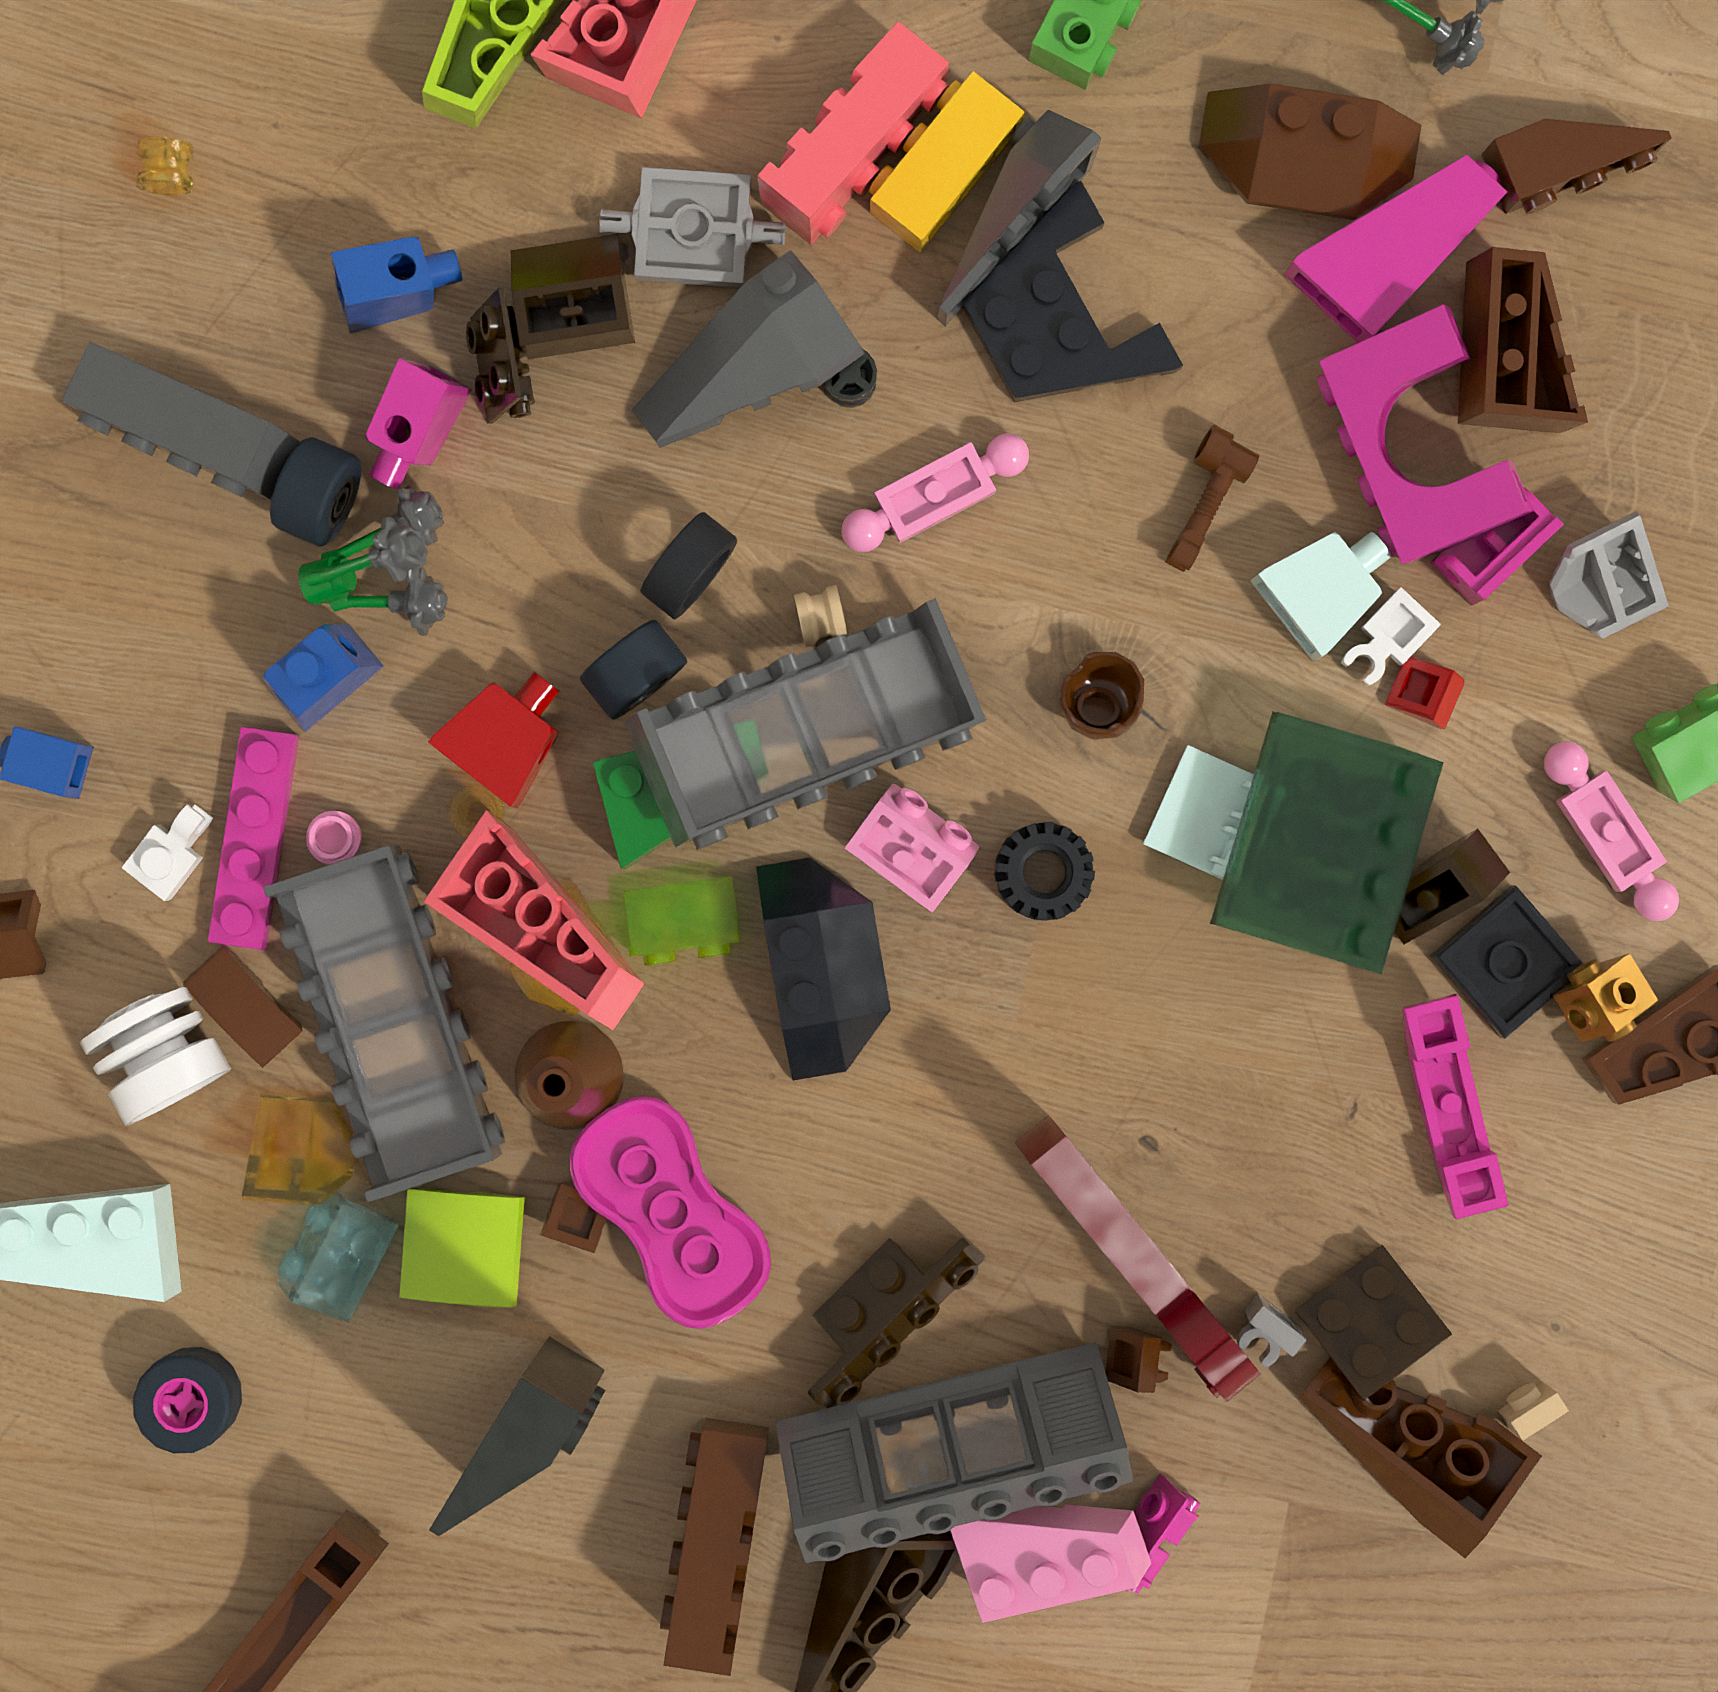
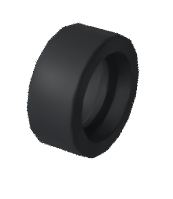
(688, 565)

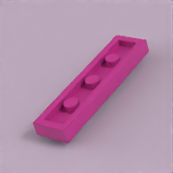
(253, 838)

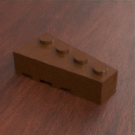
(715, 1545)

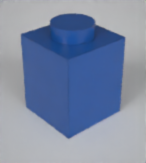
(44, 762)

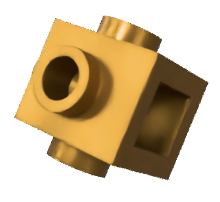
(1605, 998)

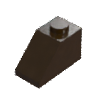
(1449, 885)

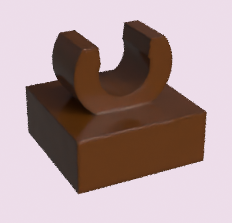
(1135, 1359)

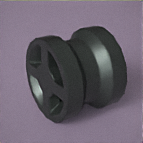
(850, 375)

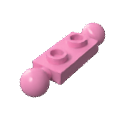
(935, 492)
(1611, 831)

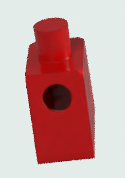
(502, 737)

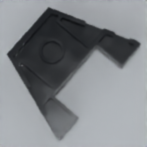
(1039, 324)

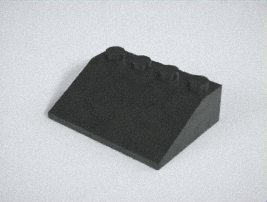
(538, 1420)

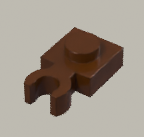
(573, 1220)

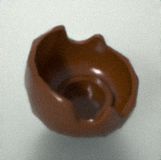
(1102, 695)

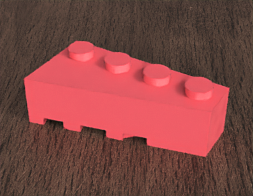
(614, 49)
(524, 914)

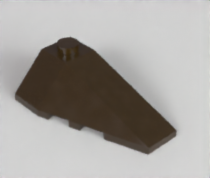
(866, 1604)

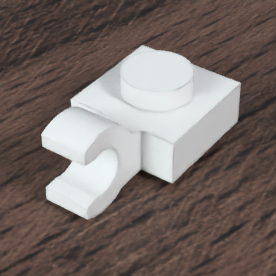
(166, 856)

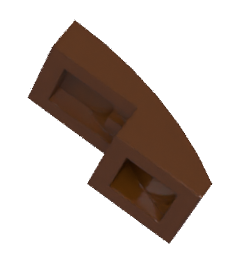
(242, 1006)

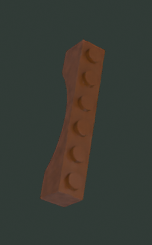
(301, 1608)

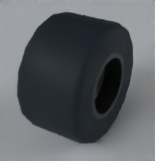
(315, 491)
(633, 669)

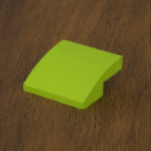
(462, 1247)

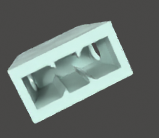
(1323, 589)

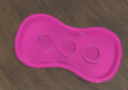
(646, 1177)

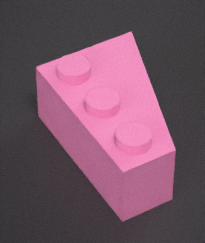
(1050, 1557)

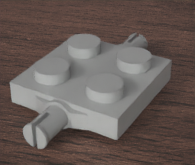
(692, 227)

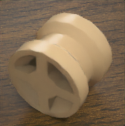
(820, 615)

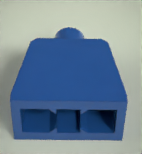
(370, 285)
(321, 673)

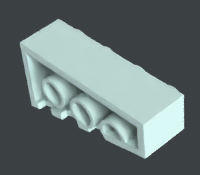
(94, 1242)

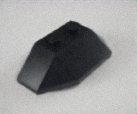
(822, 965)

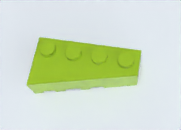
(481, 53)

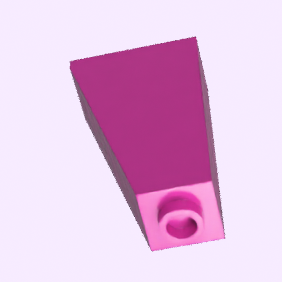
(1387, 254)

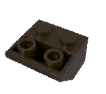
(570, 297)

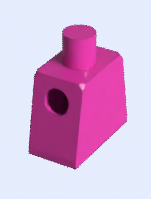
(427, 402)

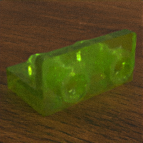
(682, 918)

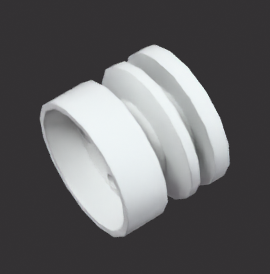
(154, 1054)

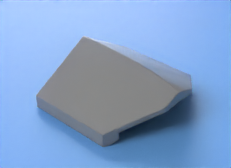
(1609, 578)

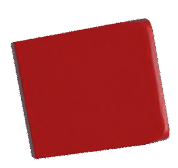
(1425, 691)

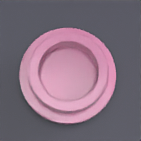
(333, 837)

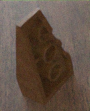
(1434, 1460)

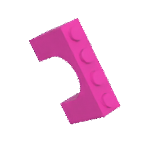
(1365, 386)

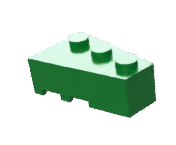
(630, 808)

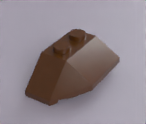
(1308, 148)

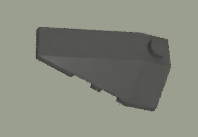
(1037, 173)
(761, 343)

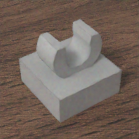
(1272, 1325)

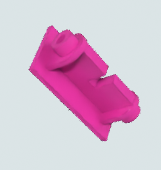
(1163, 1515)

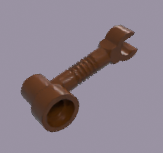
(1226, 462)

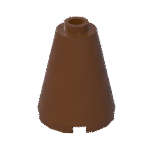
(584, 1061)

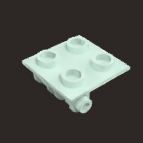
(1201, 812)

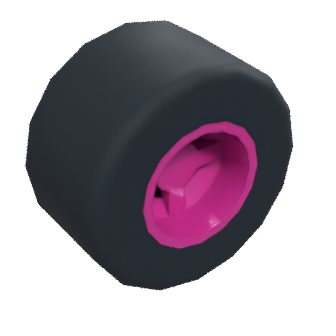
(170, 1410)

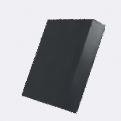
(1507, 961)

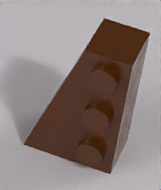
(1515, 347)

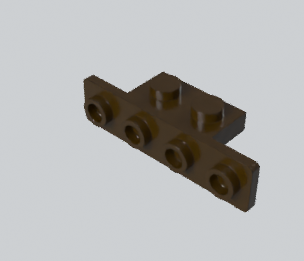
(881, 1309)

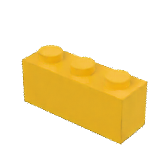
(944, 160)

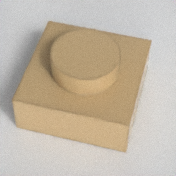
(1531, 1409)

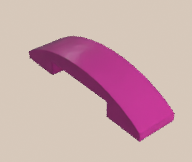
(1451, 1107)

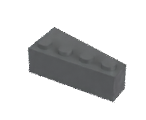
(179, 420)

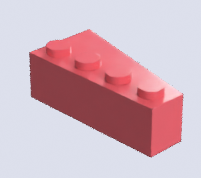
(854, 134)

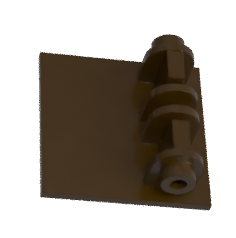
(495, 341)

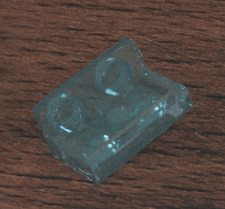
(335, 1256)

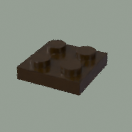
(1373, 1322)

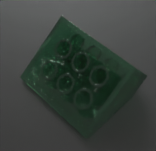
(1327, 842)

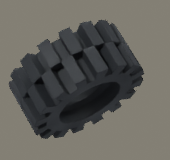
(1077, 878)

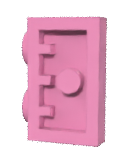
(913, 846)

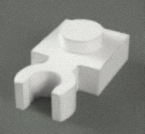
(1395, 632)

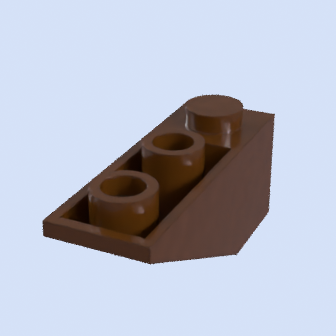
(1566, 154)

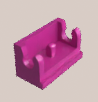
(1488, 559)

